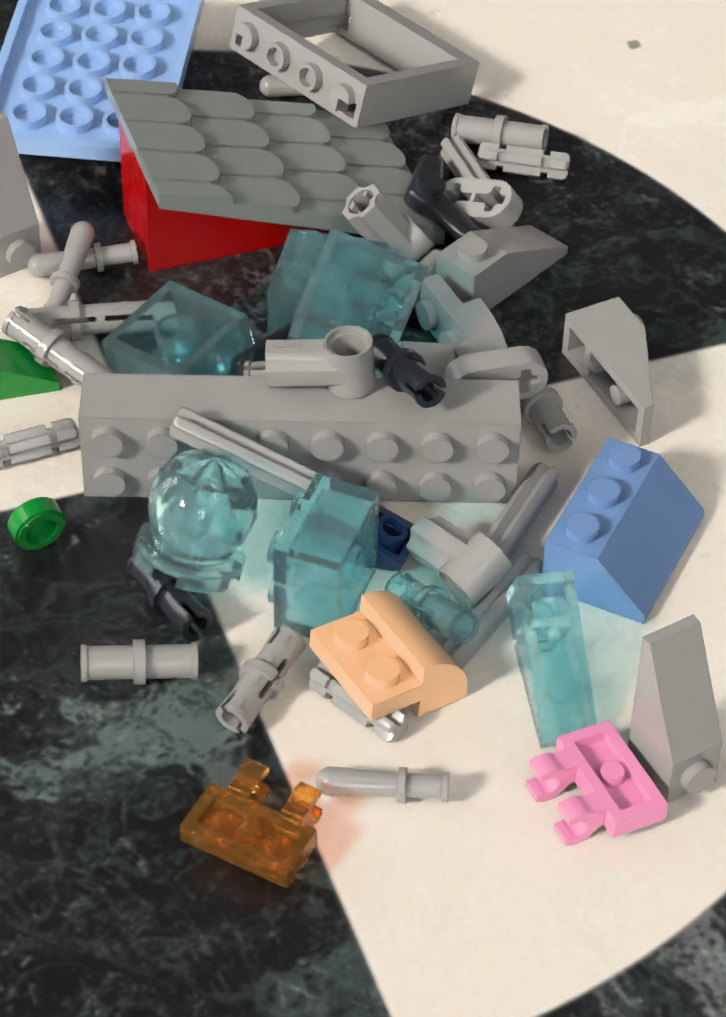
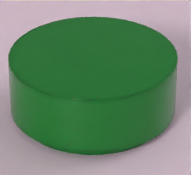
(36, 523)

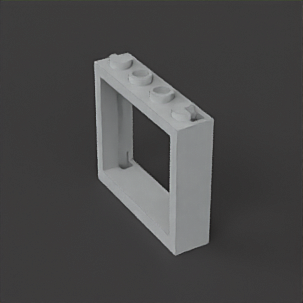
(429, 73)

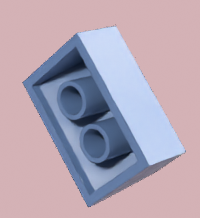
(624, 530)

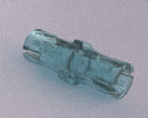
(435, 608)

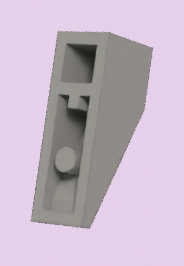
(17, 213)
(496, 262)
(612, 356)
(675, 711)

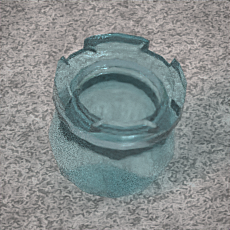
(198, 521)

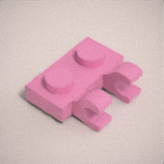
(609, 776)

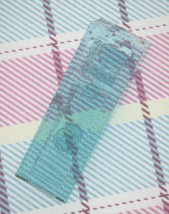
(551, 653)

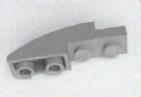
(465, 325)

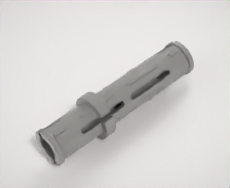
(97, 310)
(50, 346)

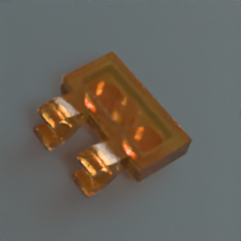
(250, 835)

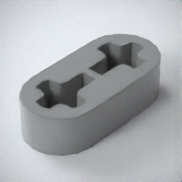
(484, 193)
(503, 365)

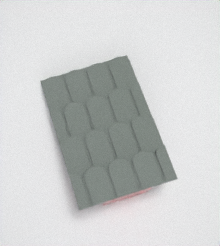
(235, 173)

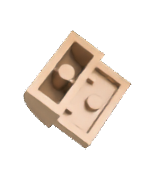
(388, 659)

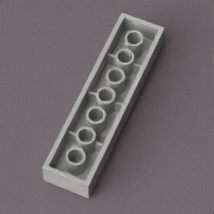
(379, 441)

